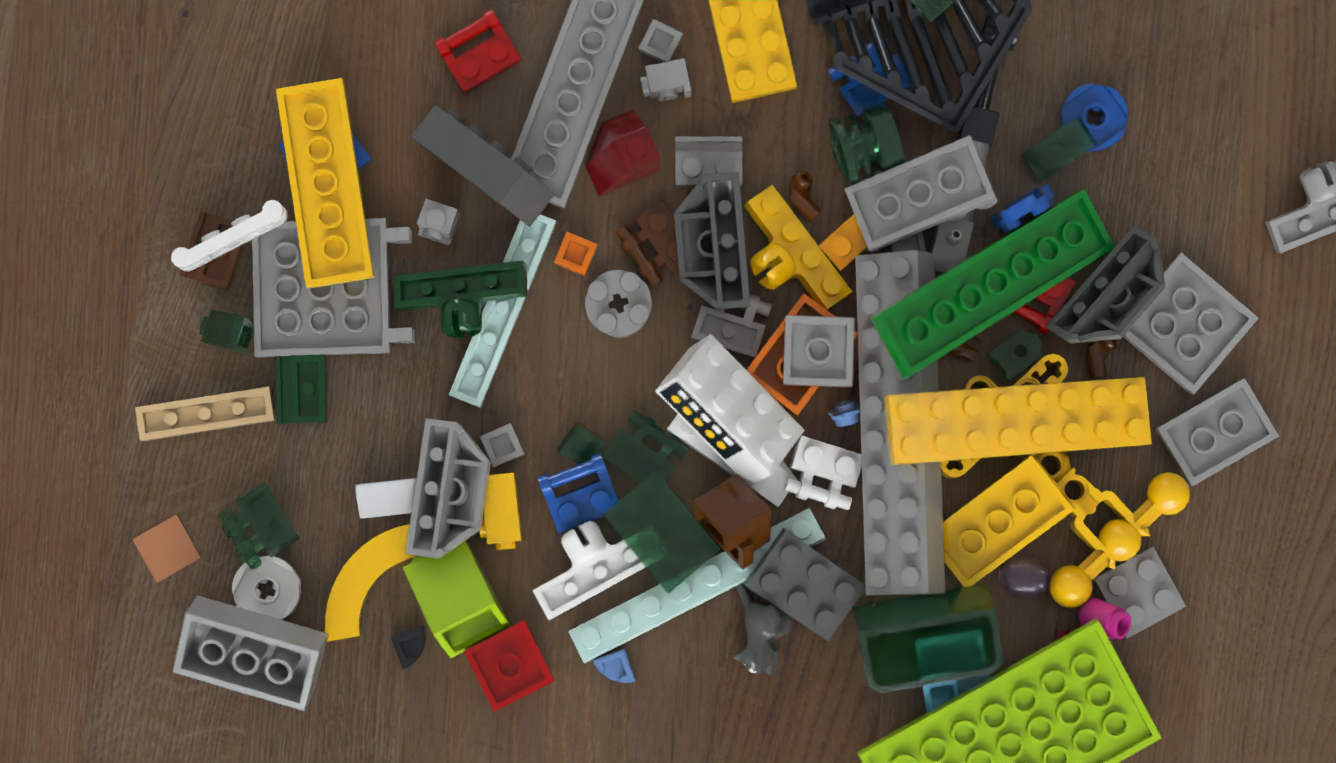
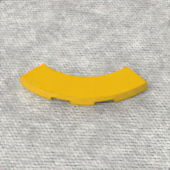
(358, 576)

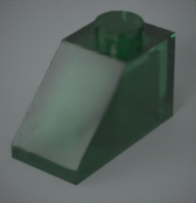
(227, 331)

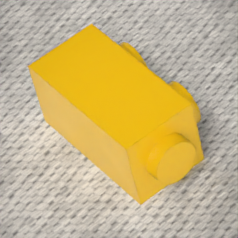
(501, 512)

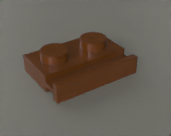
(222, 269)

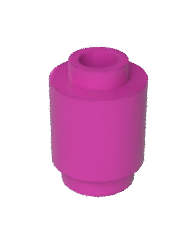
(1111, 617)

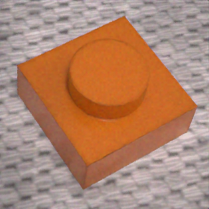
(575, 253)

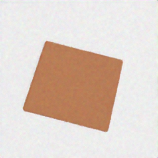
(166, 548)

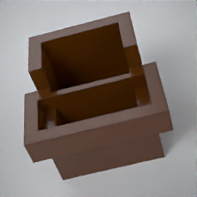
(735, 519)

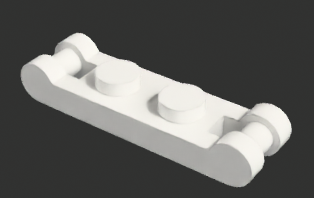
(243, 230)

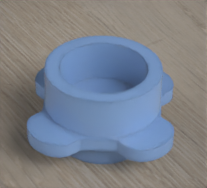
(845, 413)

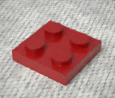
(509, 666)

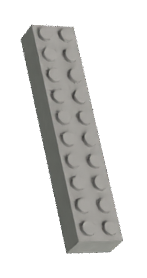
(906, 499)

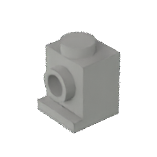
(666, 80)
(438, 222)

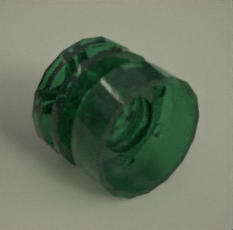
(866, 144)

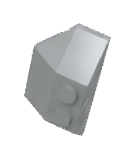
(447, 490)

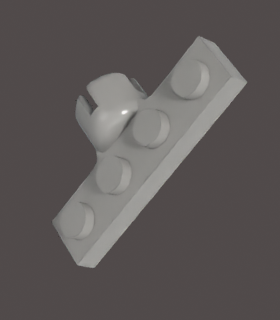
(1315, 217)

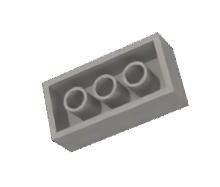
(250, 652)

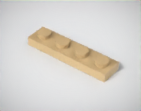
(205, 414)

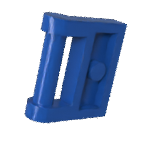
(580, 503)

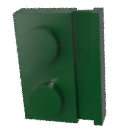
(301, 389)

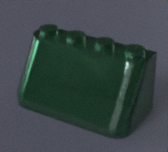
(929, 638)

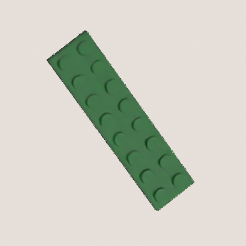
(992, 283)

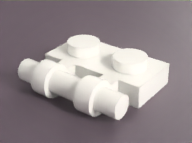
(826, 462)

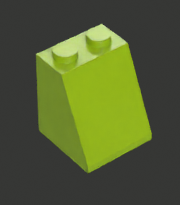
(456, 599)

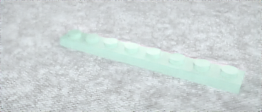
(658, 607)

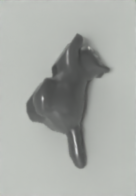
(763, 627)

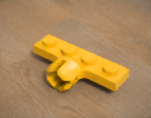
(792, 252)

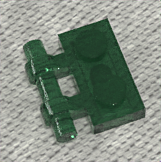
(637, 459)
(268, 521)

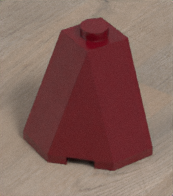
(621, 153)

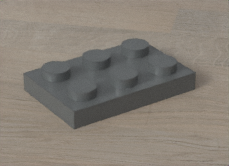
(805, 584)

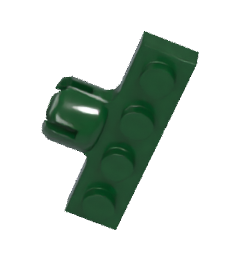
(460, 293)

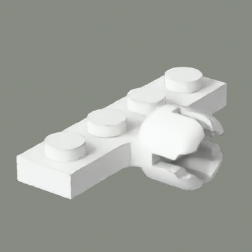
(591, 570)

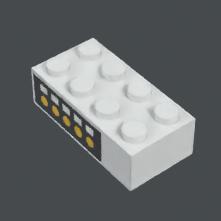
(730, 410)

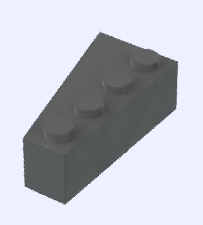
(483, 164)

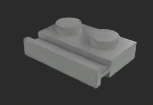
(706, 156)

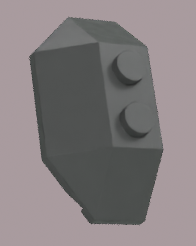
(713, 242)
(1114, 292)

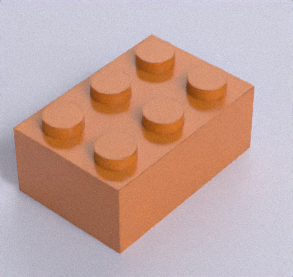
(768, 364)

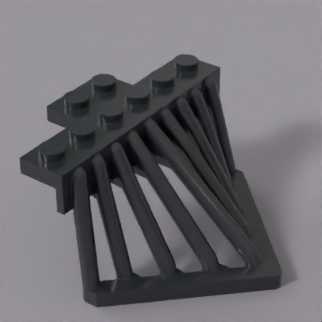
(950, 114)

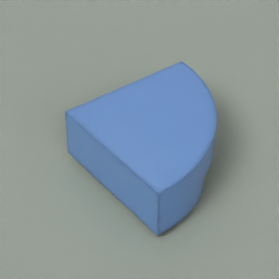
(615, 666)

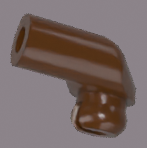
(800, 195)
(1096, 353)

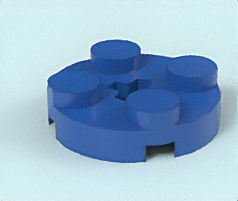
(1101, 99)
(1031, 201)

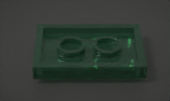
(660, 532)

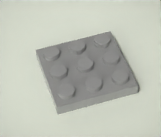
(1190, 325)

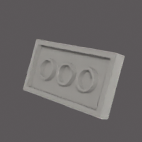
(921, 194)

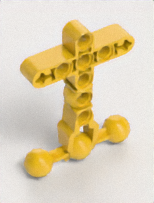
(1119, 537)

